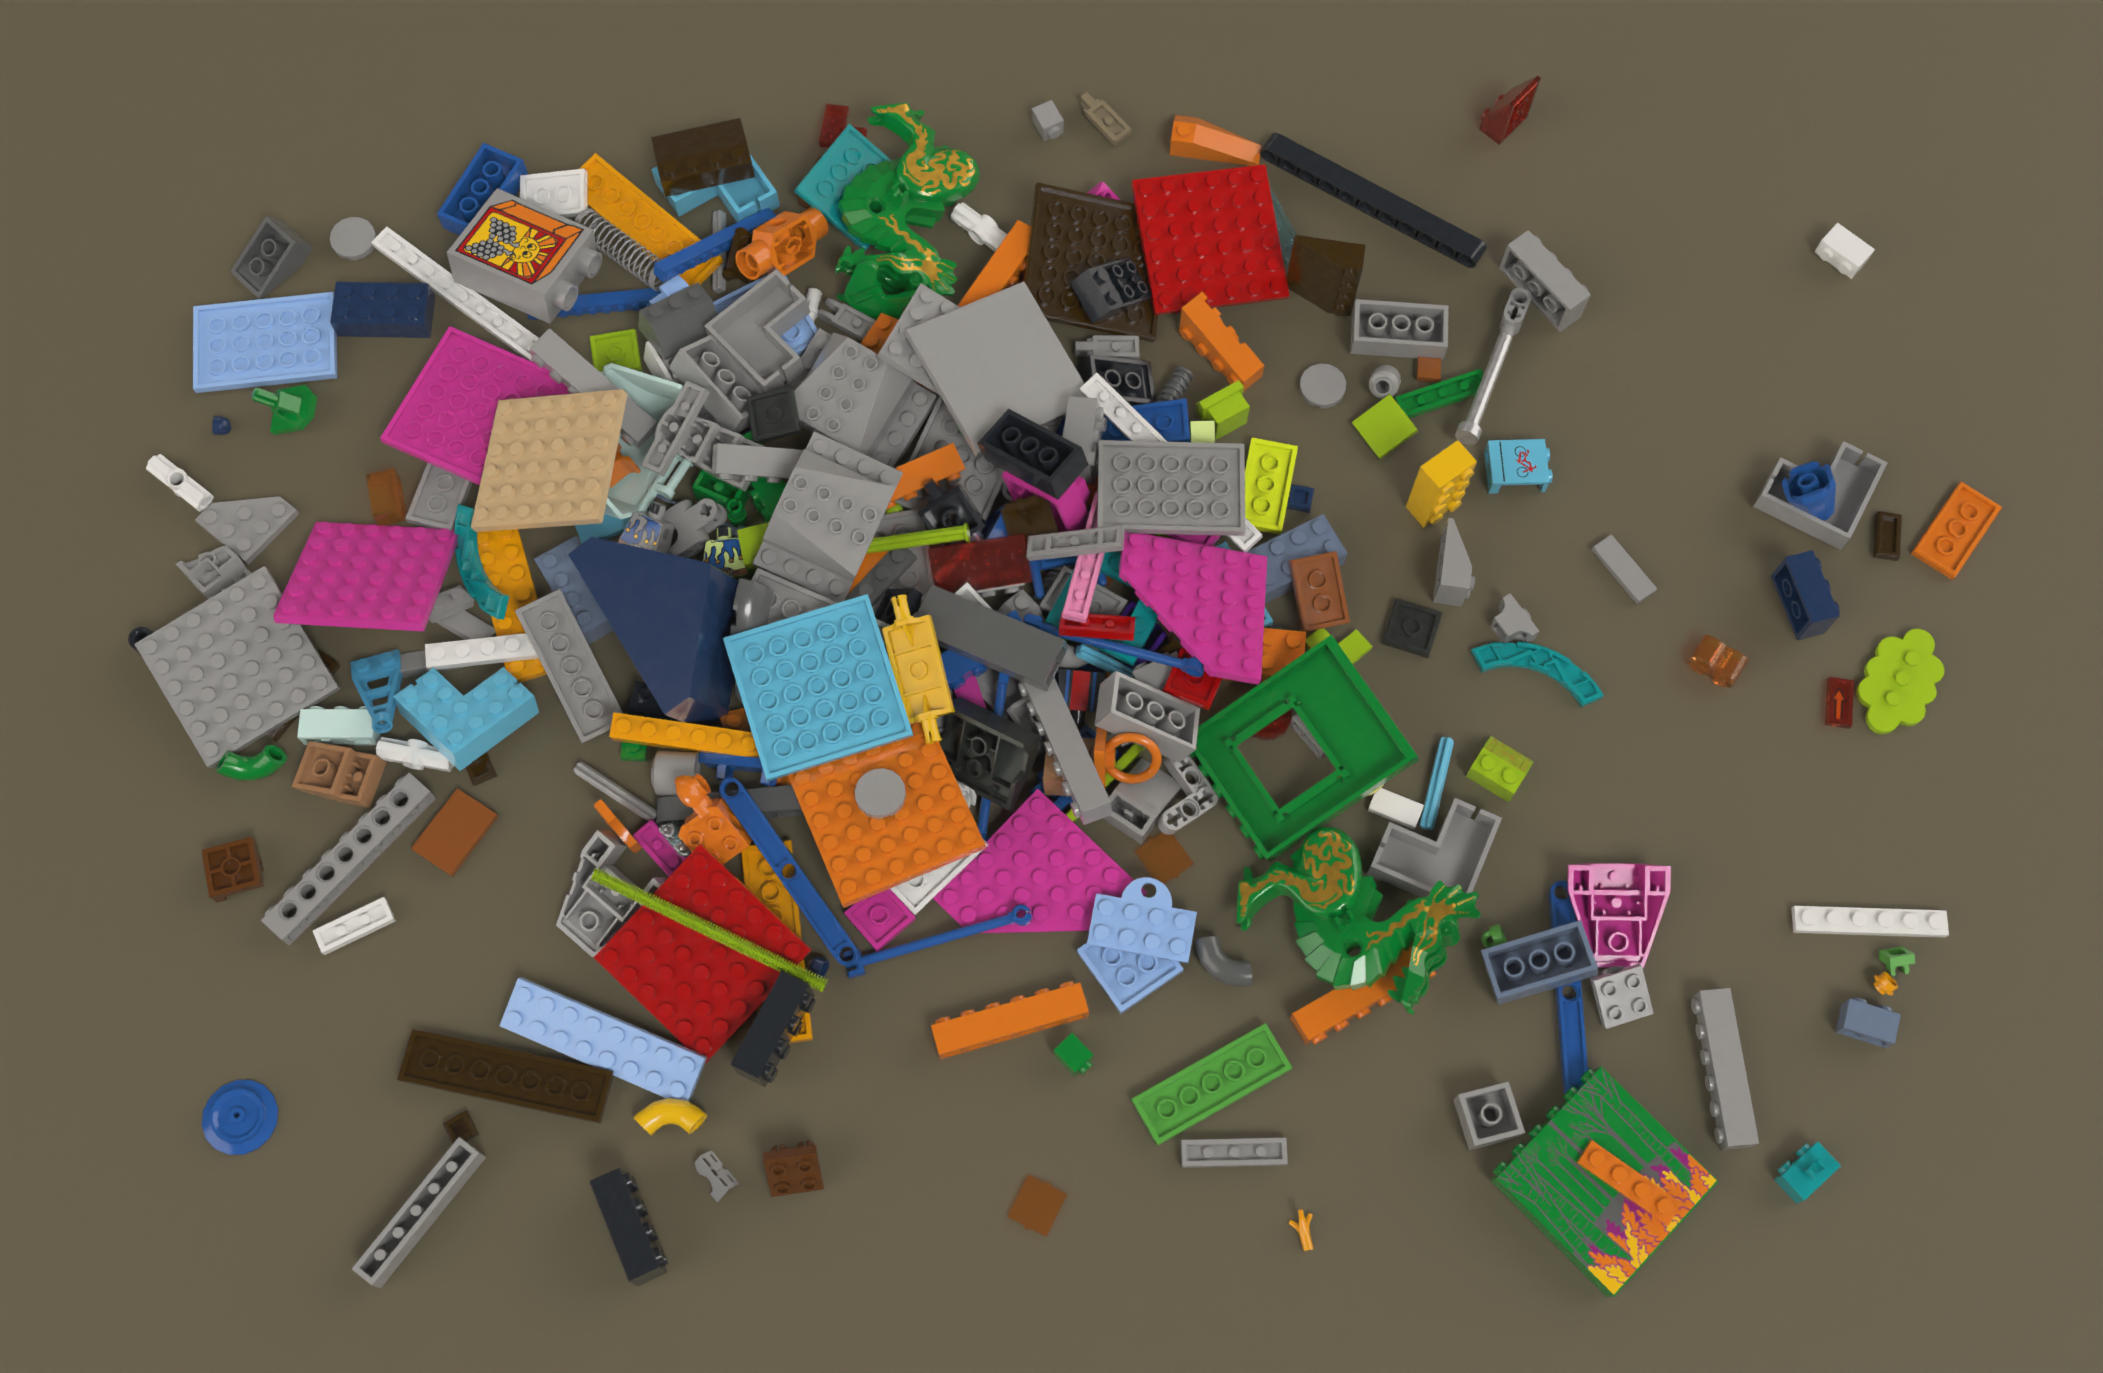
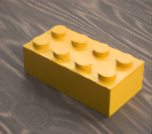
(1441, 484)

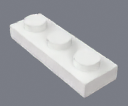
(354, 926)

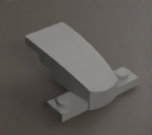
(690, 436)

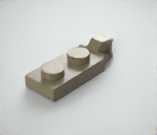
(1105, 119)

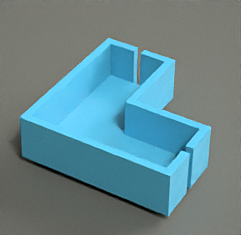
(740, 197)
(470, 723)

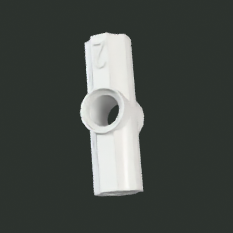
(980, 228)
(171, 475)
(412, 754)

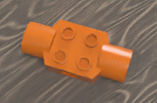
(782, 243)

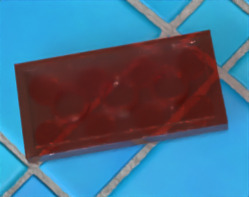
(981, 563)

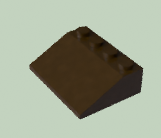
(702, 157)
(1326, 272)

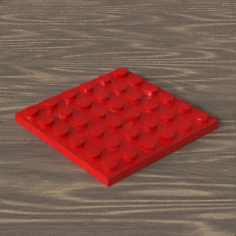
(1210, 237)
(689, 979)

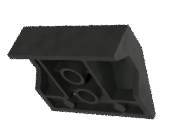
(988, 752)

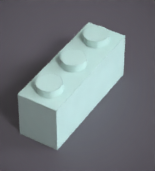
(336, 726)

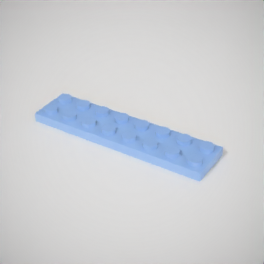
(602, 1041)

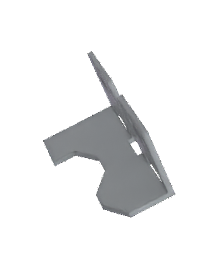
(718, 1187)

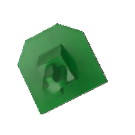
(291, 407)

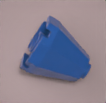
(1811, 489)

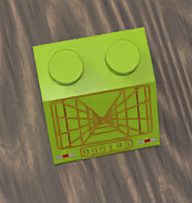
(1499, 769)

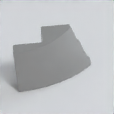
(214, 571)

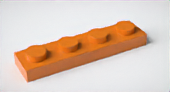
(1629, 1183)

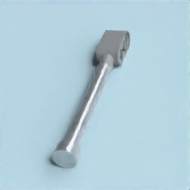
(1469, 430)

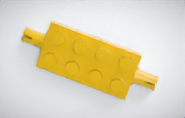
(918, 668)

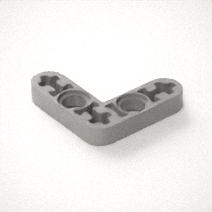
(1193, 791)

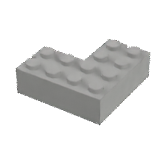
(754, 327)
(1852, 495)
(1454, 858)

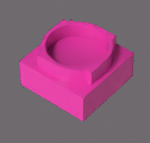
(1068, 510)

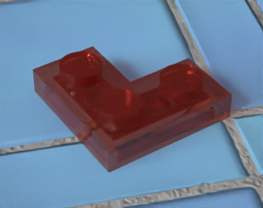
(834, 124)

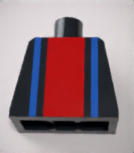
(1080, 690)

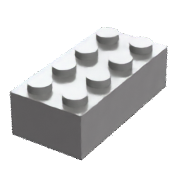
(1549, 282)
(1399, 329)
(714, 369)
(1138, 708)

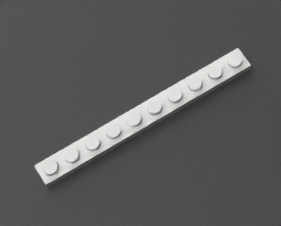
(459, 296)
(1138, 429)

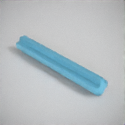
(1436, 783)

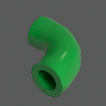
(251, 767)

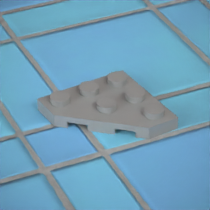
(247, 524)

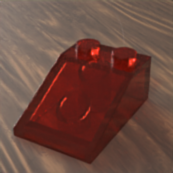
(1509, 111)

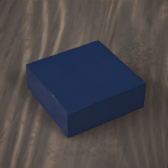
(1300, 498)

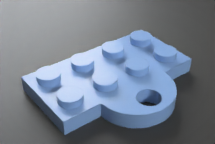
(1142, 923)

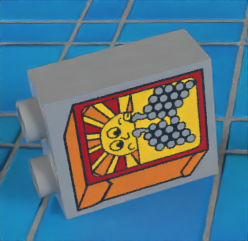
(524, 256)

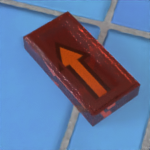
(1839, 702)

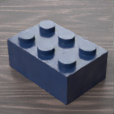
(1805, 595)

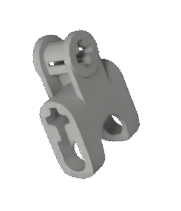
(693, 525)

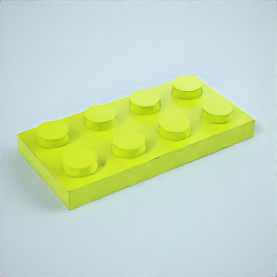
(1268, 483)

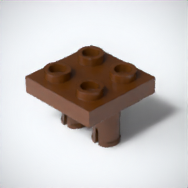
(793, 1169)

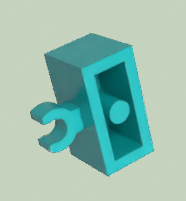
(1806, 1172)

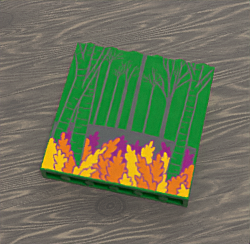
(1577, 1210)

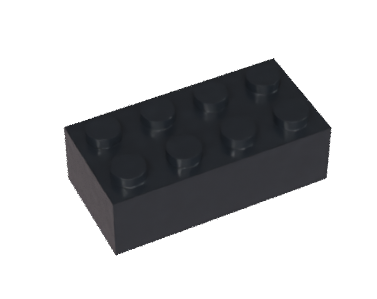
(1033, 453)
(773, 1029)
(628, 1227)

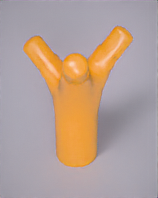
(1303, 1229)

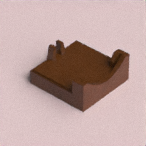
(232, 868)

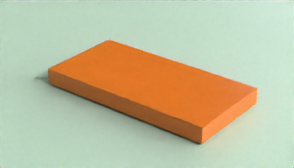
(1956, 530)

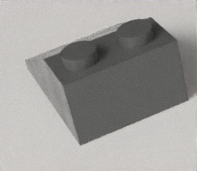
(270, 257)

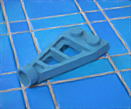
(375, 668)

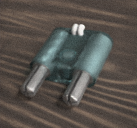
(670, 833)

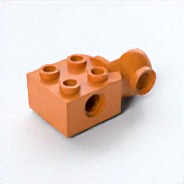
(712, 821)

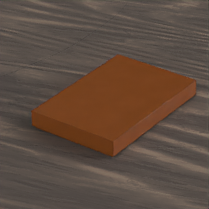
(1319, 591)
(454, 832)

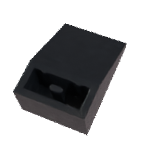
(1110, 289)

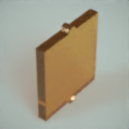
(1164, 857)
(1037, 1206)

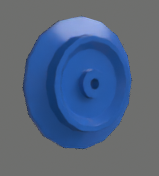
(256, 1118)

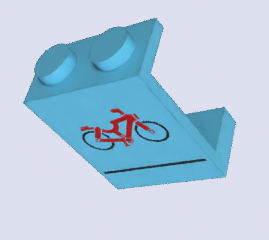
(1517, 463)

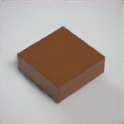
(1428, 369)

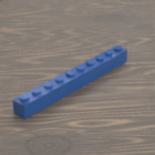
(708, 247)
(609, 302)

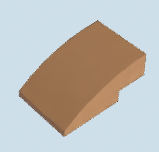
(339, 774)

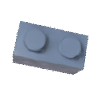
(1868, 1022)

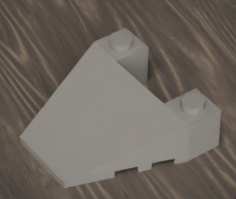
(591, 910)

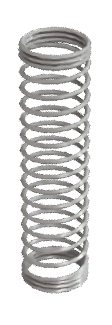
(596, 216)

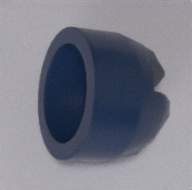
(220, 425)
(819, 966)

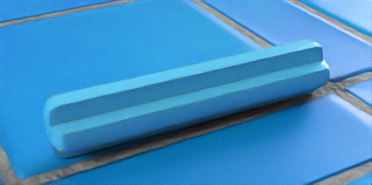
(1101, 660)

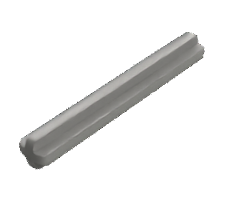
(718, 281)
(615, 791)

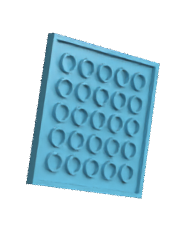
(817, 687)

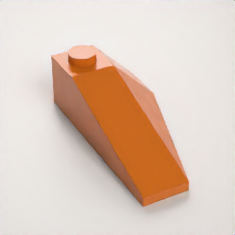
(1206, 141)

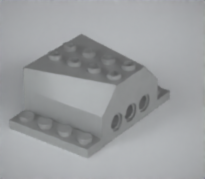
(859, 398)
(827, 517)

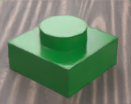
(633, 752)

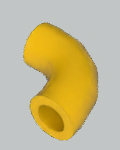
(671, 1111)

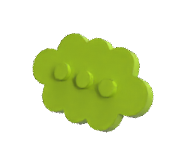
(1900, 681)

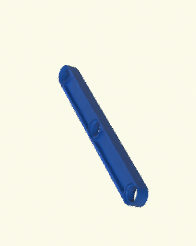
(799, 885)
(1569, 1011)

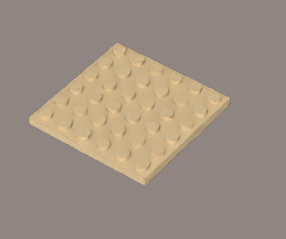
(549, 461)

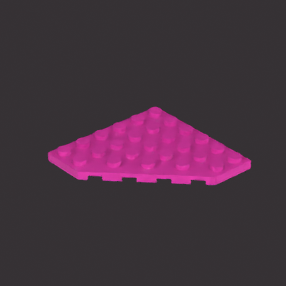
(1205, 597)
(1037, 863)

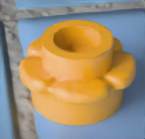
(1885, 983)

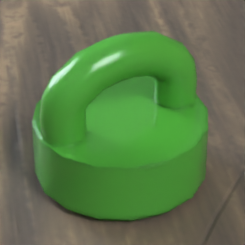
(1497, 935)

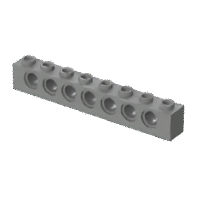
(347, 872)

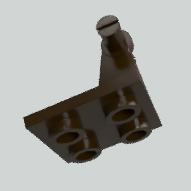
(1029, 516)

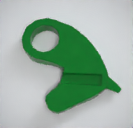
(867, 296)

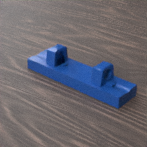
(728, 763)

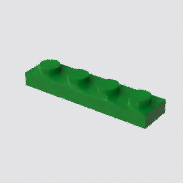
(1440, 394)

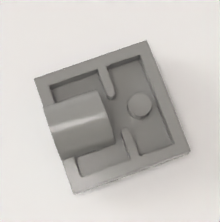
(1621, 995)

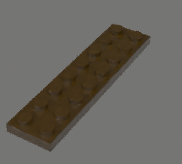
(506, 1076)

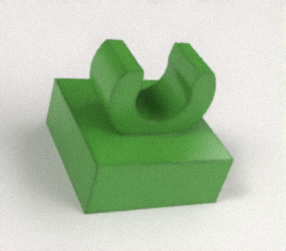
(1897, 957)

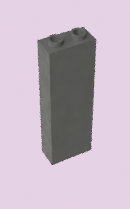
(993, 638)

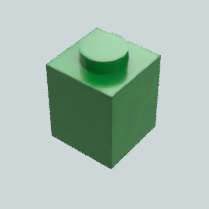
(1074, 1055)

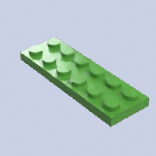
(1211, 1084)

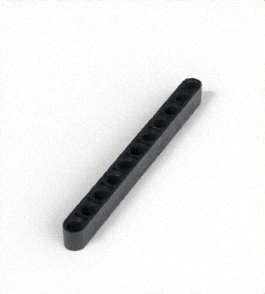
(1373, 200)

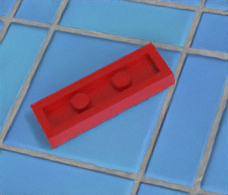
(1100, 627)

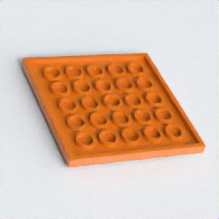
(878, 854)

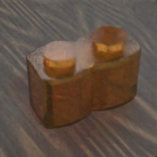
(1718, 661)

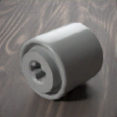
(668, 766)

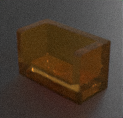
(386, 497)

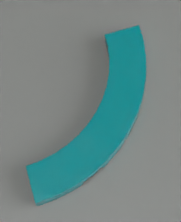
(471, 569)
(1542, 660)

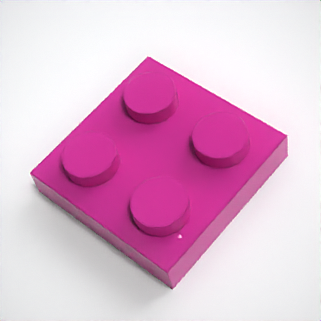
(880, 918)

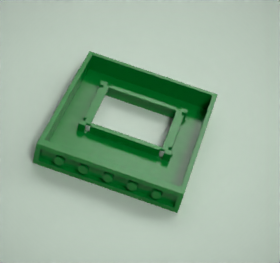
(1344, 722)

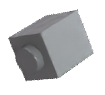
(1047, 121)

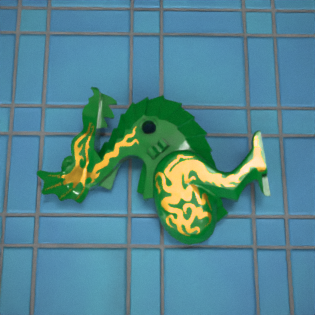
(904, 193)
(1337, 914)

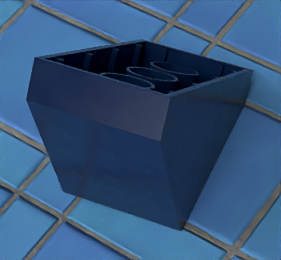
(669, 621)

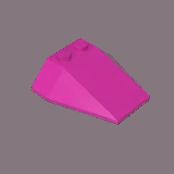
(1619, 908)

